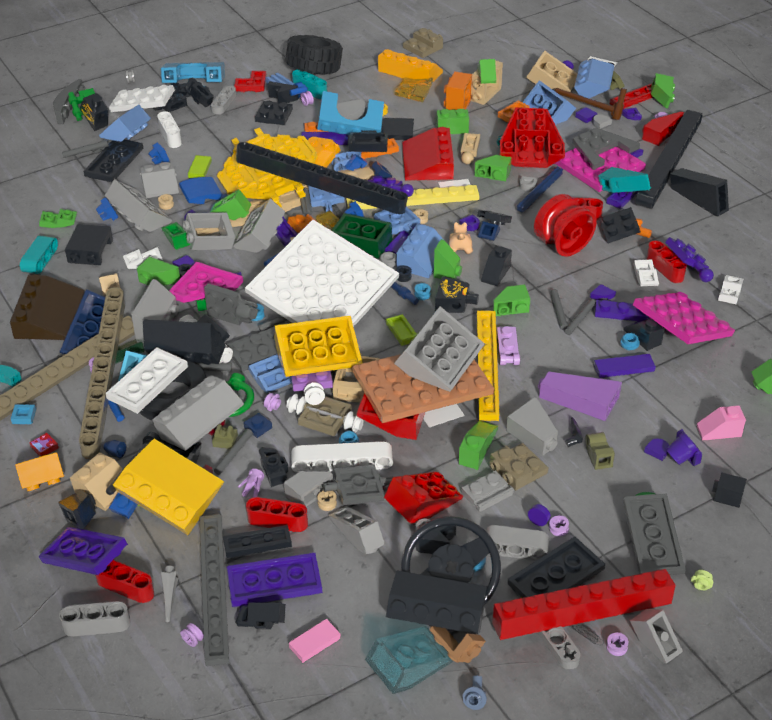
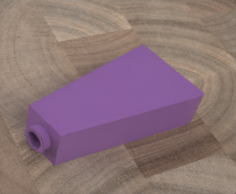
(580, 393)

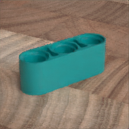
(313, 83)
(38, 254)

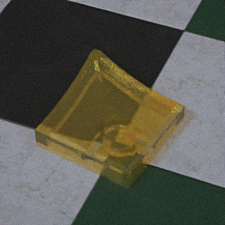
(414, 88)

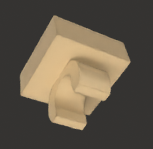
(108, 282)

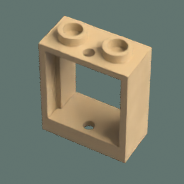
(486, 91)
(348, 390)

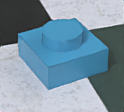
(23, 414)

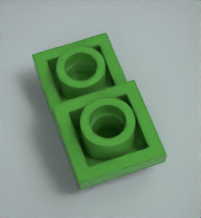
(53, 220)

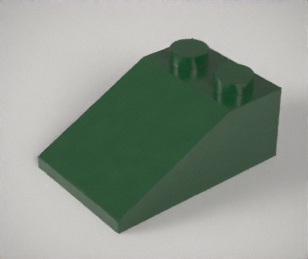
(365, 233)

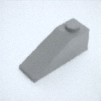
(358, 529)

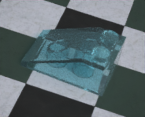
(407, 658)

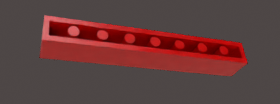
(582, 604)

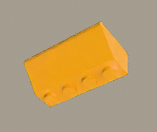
(407, 66)

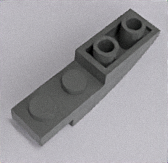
(61, 103)

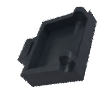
(368, 141)

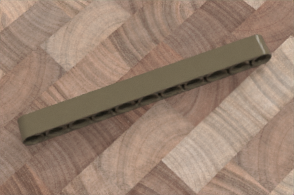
(102, 374)

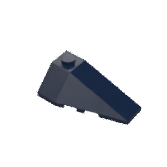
(85, 322)

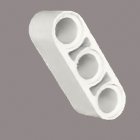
(169, 129)

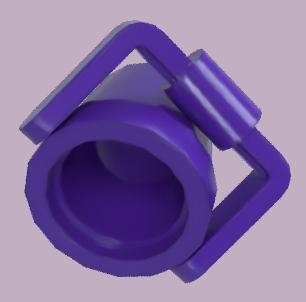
(684, 449)

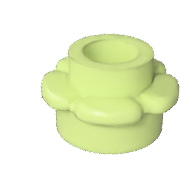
(702, 580)

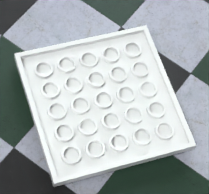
(321, 278)

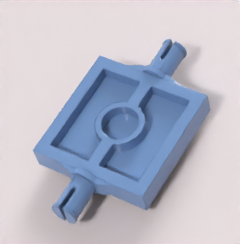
(324, 198)
(399, 221)

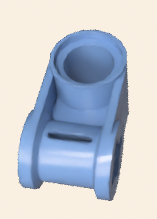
(344, 158)

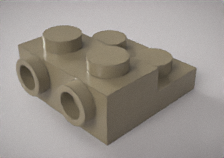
(424, 42)
(517, 465)

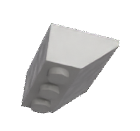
(260, 227)
(155, 304)

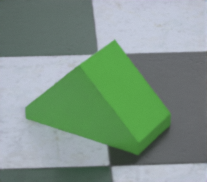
(487, 71)

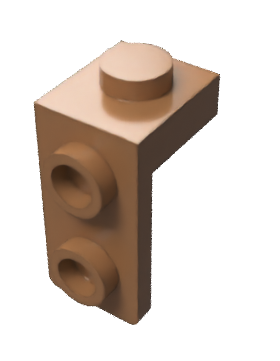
(463, 652)

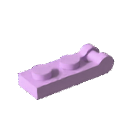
(508, 345)

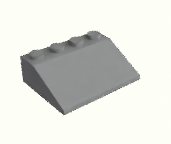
(440, 351)

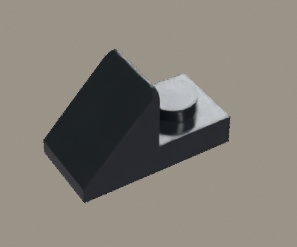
(282, 92)
(435, 538)

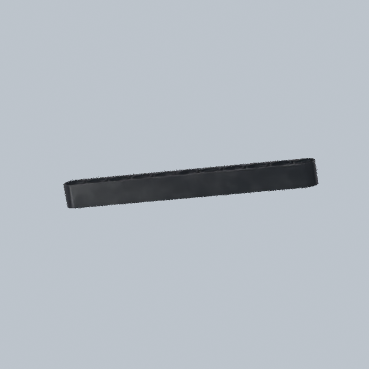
(669, 158)
(321, 178)

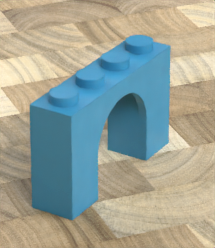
(208, 70)
(332, 121)

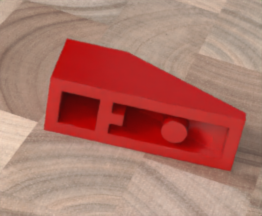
(661, 128)

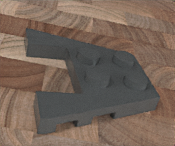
(599, 141)

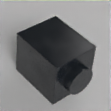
(729, 489)

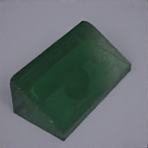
(134, 346)

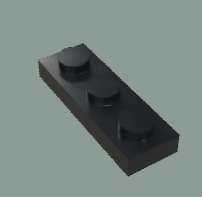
(257, 541)

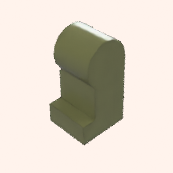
(599, 448)

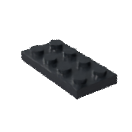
(113, 160)
(557, 570)

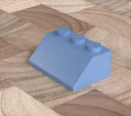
(593, 77)
(546, 98)
(127, 125)
(419, 250)

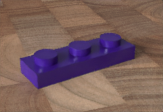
(618, 310)

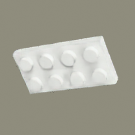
(146, 98)
(146, 380)

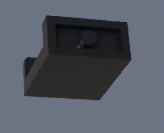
(88, 244)

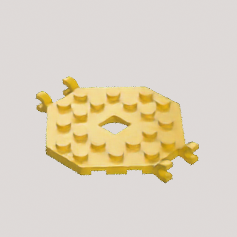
(261, 184)

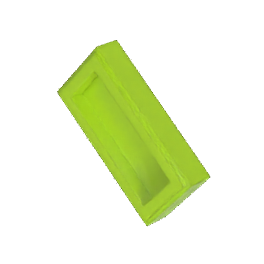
(199, 166)
(401, 329)

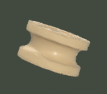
(166, 201)
(422, 214)
(331, 504)

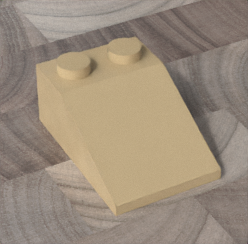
(552, 73)

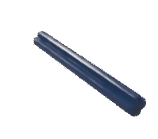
(539, 189)

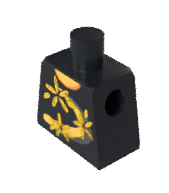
(95, 111)
(454, 295)

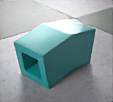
(9, 375)

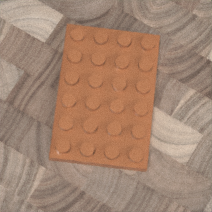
(400, 396)

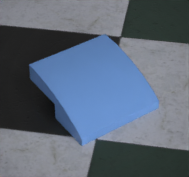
(269, 374)

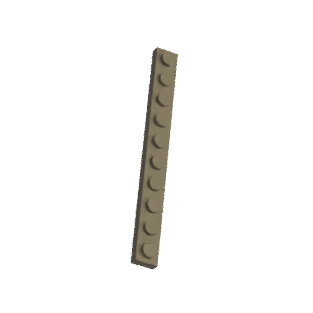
(56, 372)

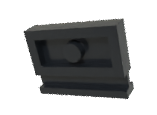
(495, 218)

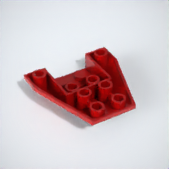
(532, 139)

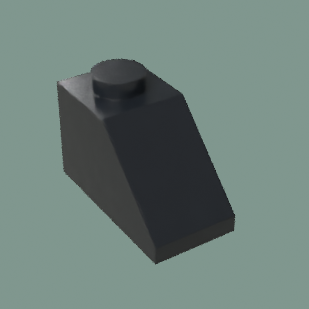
(497, 265)
(648, 332)
(78, 509)

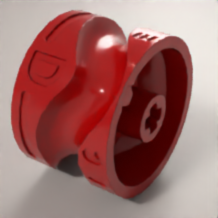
(565, 224)

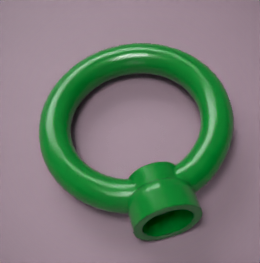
(237, 382)

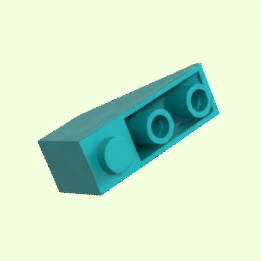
(623, 180)

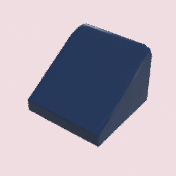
(488, 231)

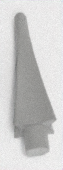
(169, 584)

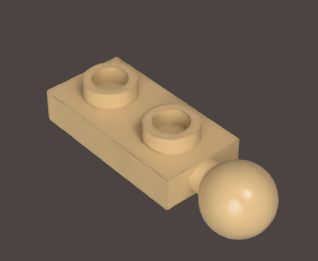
(469, 147)

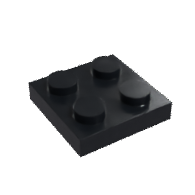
(274, 112)
(619, 225)

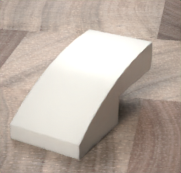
(135, 258)
(646, 273)
(731, 289)

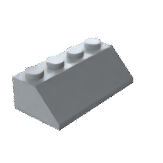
(136, 207)
(197, 412)

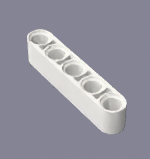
(331, 456)

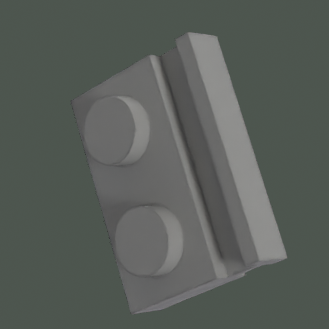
(487, 491)

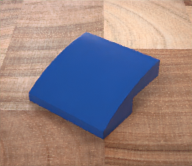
(199, 189)

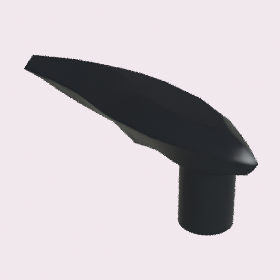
(577, 439)

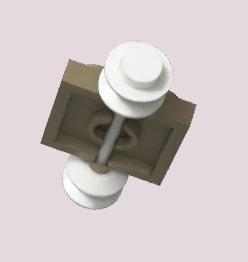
(325, 416)

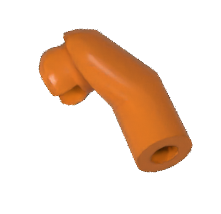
(644, 231)

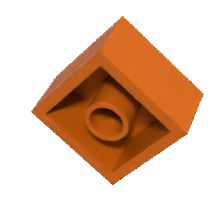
(458, 91)

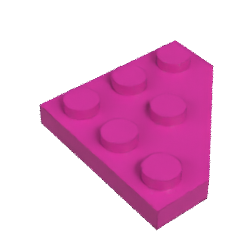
(192, 283)

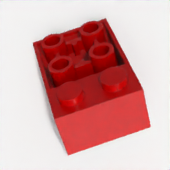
(421, 495)

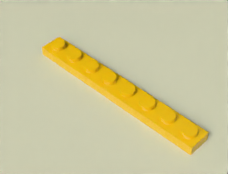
(488, 363)

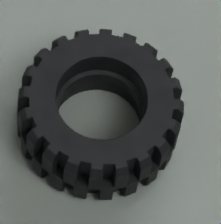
(313, 54)

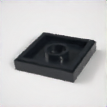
(398, 128)

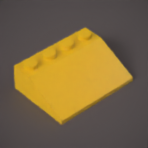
(317, 346)
(168, 485)

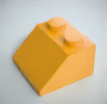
(39, 470)

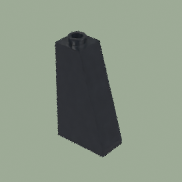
(702, 189)

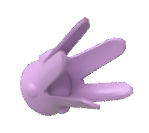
(255, 479)

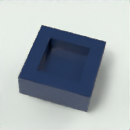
(381, 170)
(258, 425)

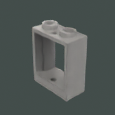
(209, 220)

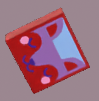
(44, 445)

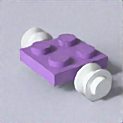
(313, 385)

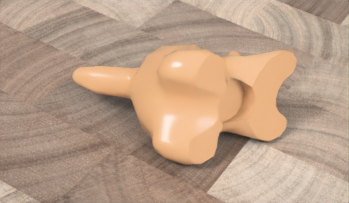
(461, 239)

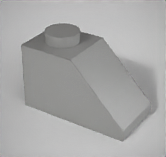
(306, 486)
(656, 634)

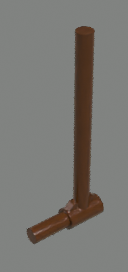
(616, 109)

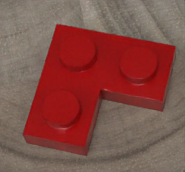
(255, 83)

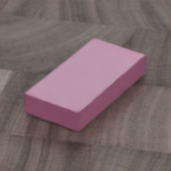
(314, 640)

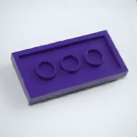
(83, 550)
(274, 579)

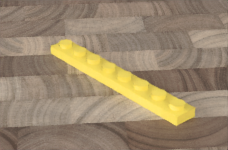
(434, 195)

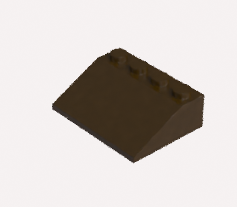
(45, 309)

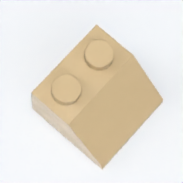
(95, 478)

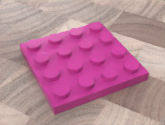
(615, 157)
(684, 317)

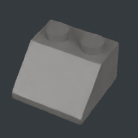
(159, 180)

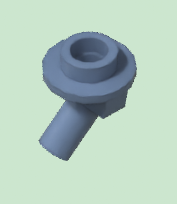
(474, 696)

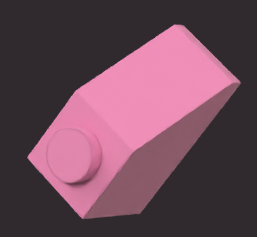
(722, 423)

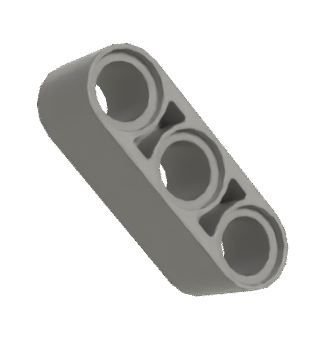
(519, 542)
(94, 618)

